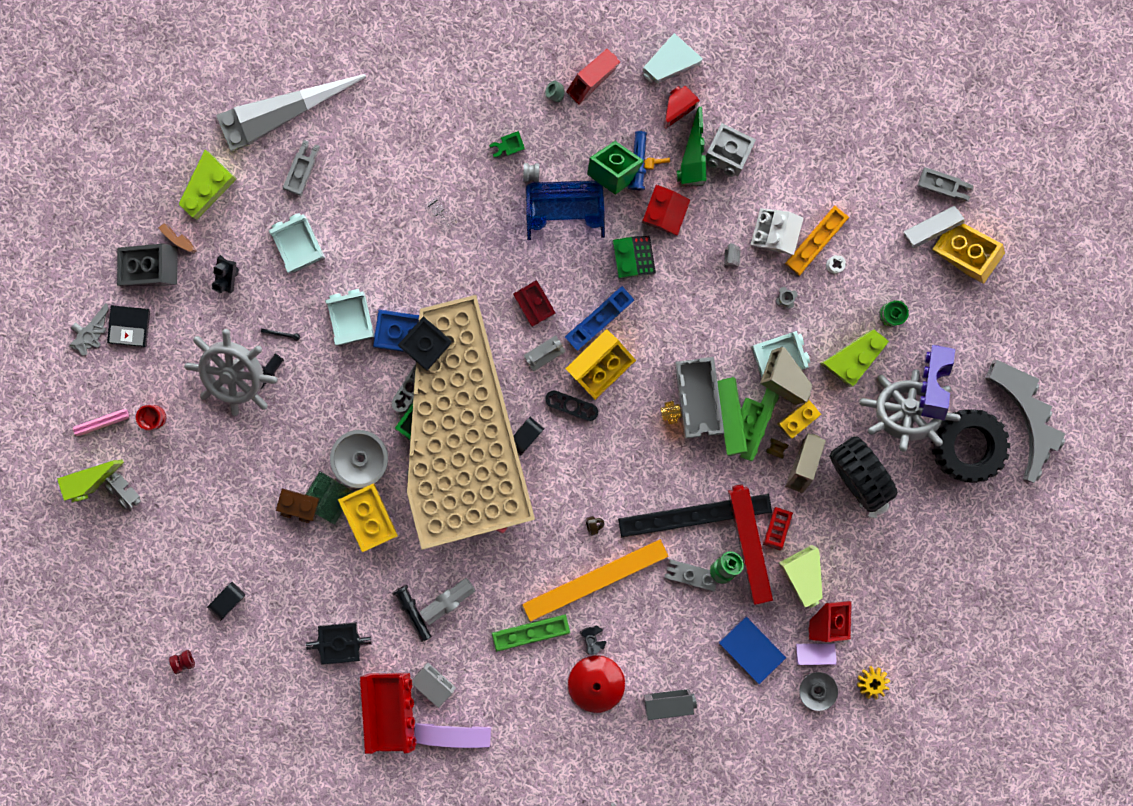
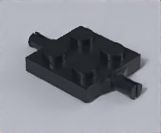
(338, 643)

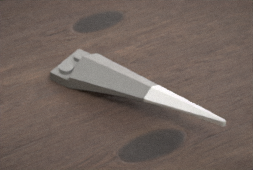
(254, 120)

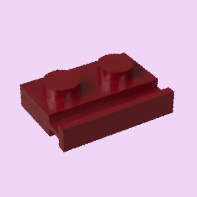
(534, 303)

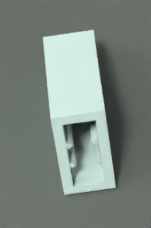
(671, 60)

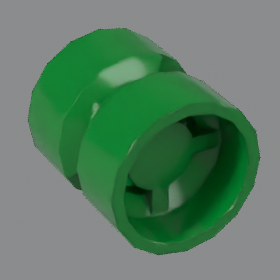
(893, 313)
(726, 567)

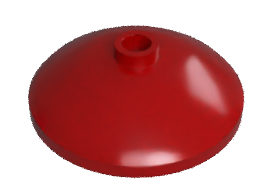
(591, 671)

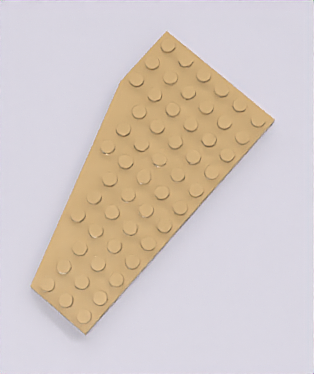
(462, 445)

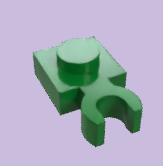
(510, 143)

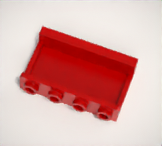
(387, 712)

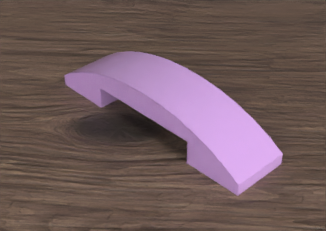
(452, 736)

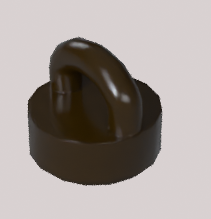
(591, 524)

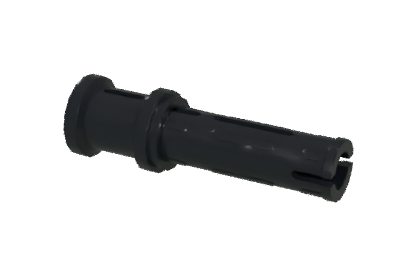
(408, 605)

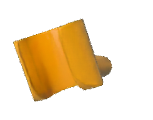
(649, 162)

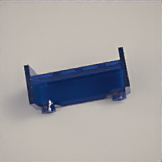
(565, 202)

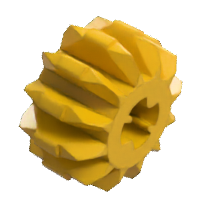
(867, 679)

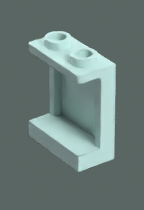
(296, 243)
(350, 317)
(793, 344)

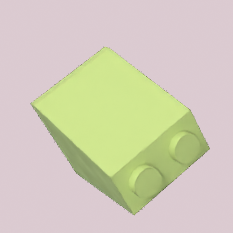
(804, 575)

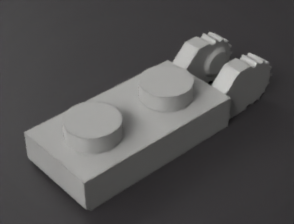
(301, 169)
(943, 184)

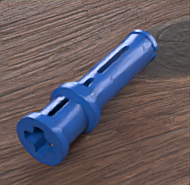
(639, 150)

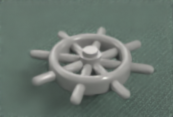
(230, 372)
(907, 411)

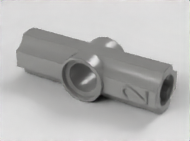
(447, 601)

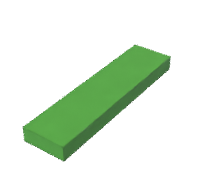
(731, 417)
(531, 632)

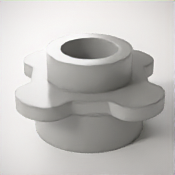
(791, 297)

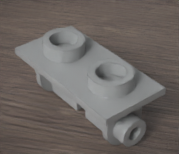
(544, 353)
(117, 486)

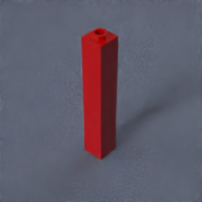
(750, 544)

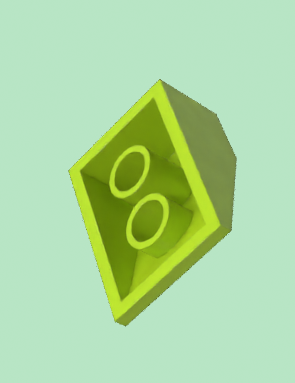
(85, 482)

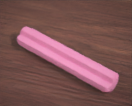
(101, 422)

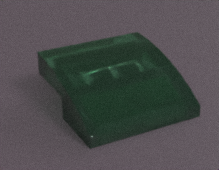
(329, 492)

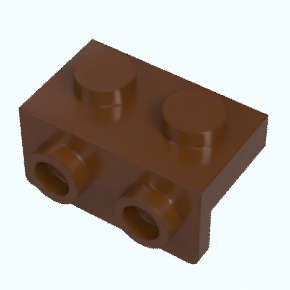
(298, 505)

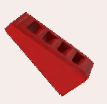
(779, 546)

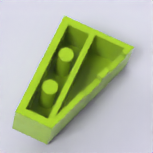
(206, 185)

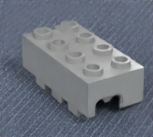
(699, 397)

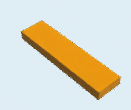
(816, 240)

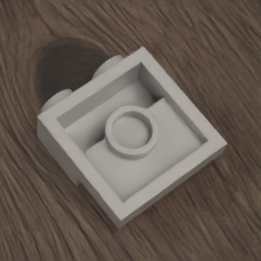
(729, 150)

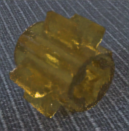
(671, 412)

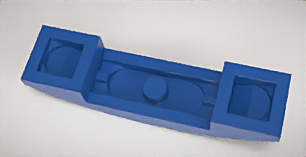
(599, 318)

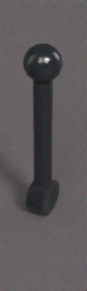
(296, 336)

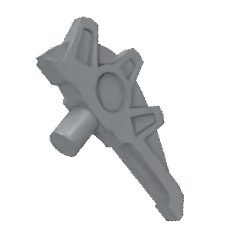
(89, 335)

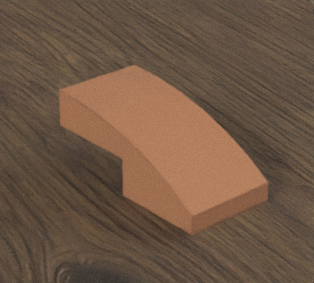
(181, 241)

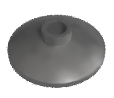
(825, 698)

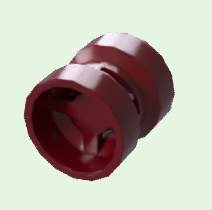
(181, 662)

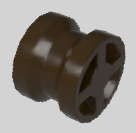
(777, 448)

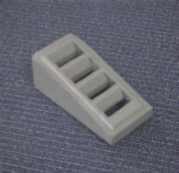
(732, 255)

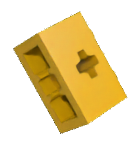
(799, 419)

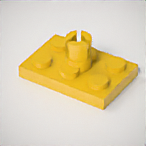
(368, 517)

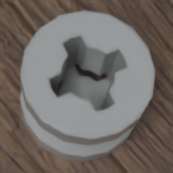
(531, 172)

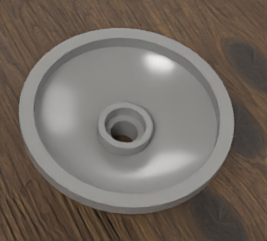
(345, 462)

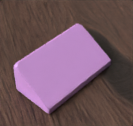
(816, 654)

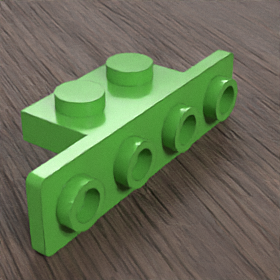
(755, 419)

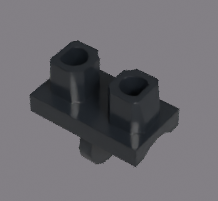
(225, 274)

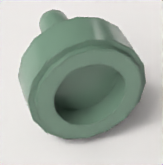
(555, 91)

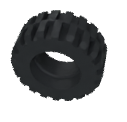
(994, 455)
(863, 474)

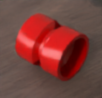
(150, 417)

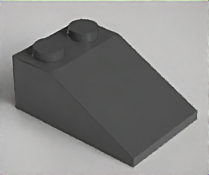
(147, 265)

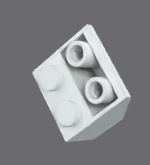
(777, 231)

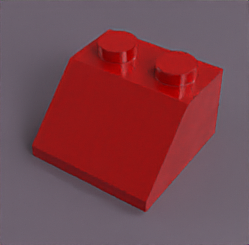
(666, 210)

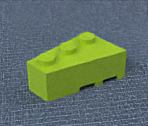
(855, 358)

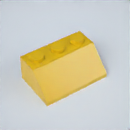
(600, 364)

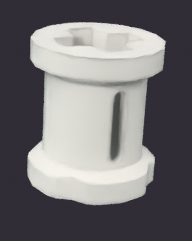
(830, 262)

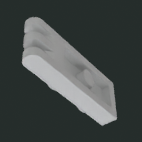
(691, 575)

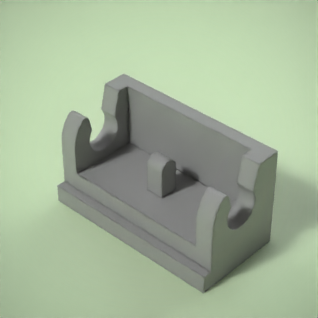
(433, 685)

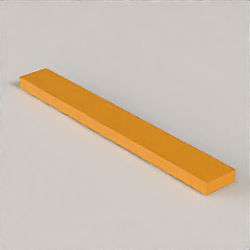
(595, 580)

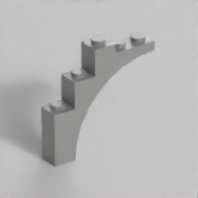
(1042, 437)

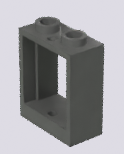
(670, 704)

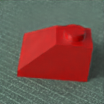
(679, 105)
(831, 622)

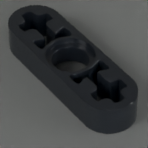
(583, 415)

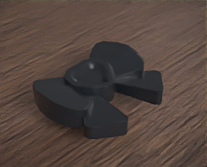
(589, 636)

